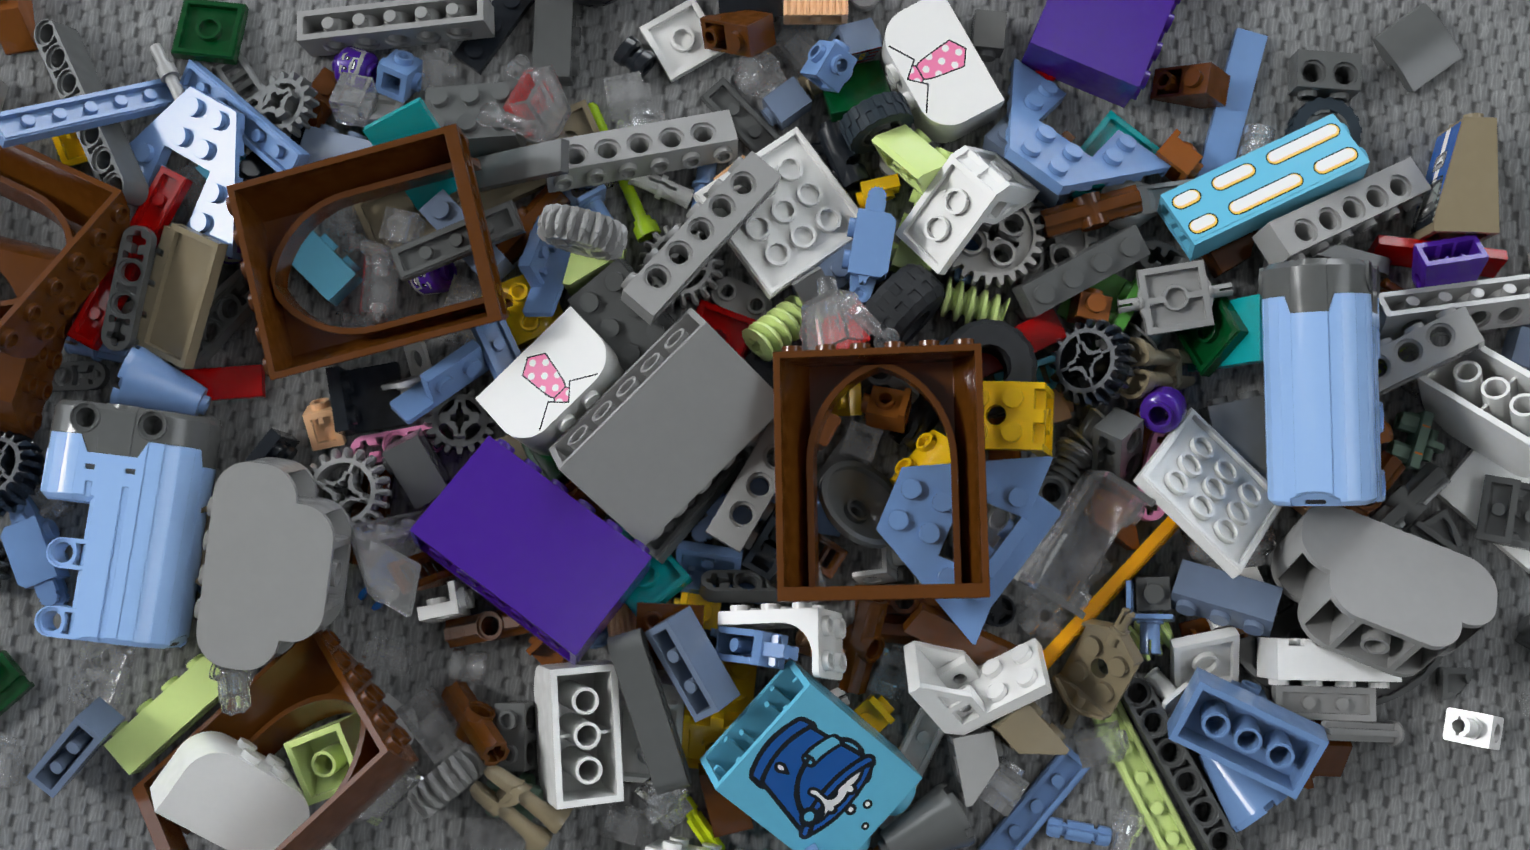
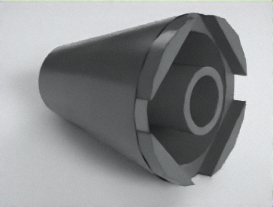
(929, 824)

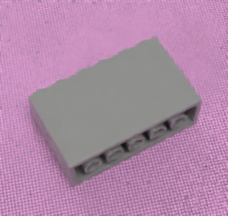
(666, 428)

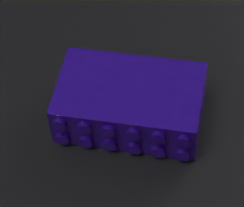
(1100, 44)
(532, 549)

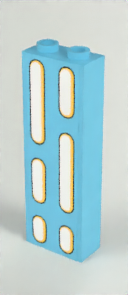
(1262, 186)

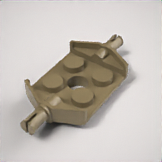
(1083, 684)

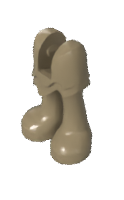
(1167, 372)
(513, 792)

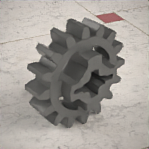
(288, 107)
(447, 423)

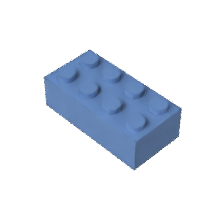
(1247, 733)

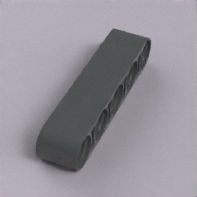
(649, 711)

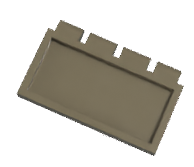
(181, 294)

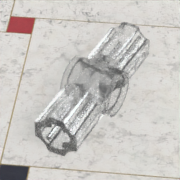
(233, 688)

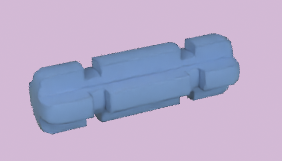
(1078, 831)

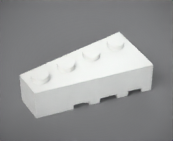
(1306, 661)

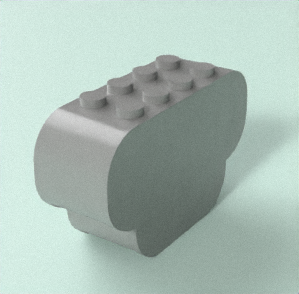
(269, 564)
(1380, 590)

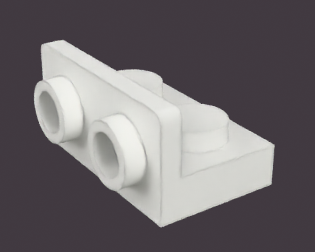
(443, 609)

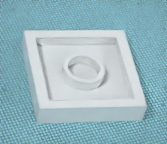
(678, 40)
(1211, 651)

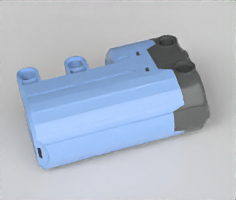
(1322, 382)
(144, 520)

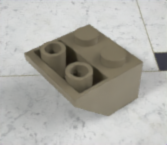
(1028, 732)

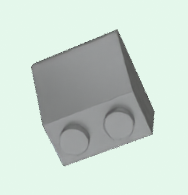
(973, 762)

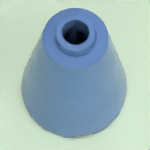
(157, 385)
(1239, 796)

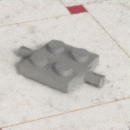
(1175, 297)

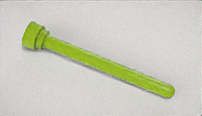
(643, 223)

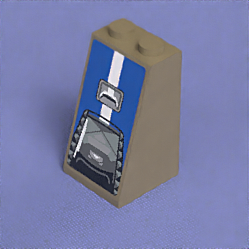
(1462, 183)

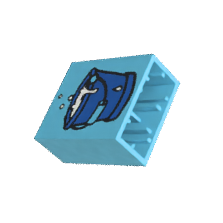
(810, 766)

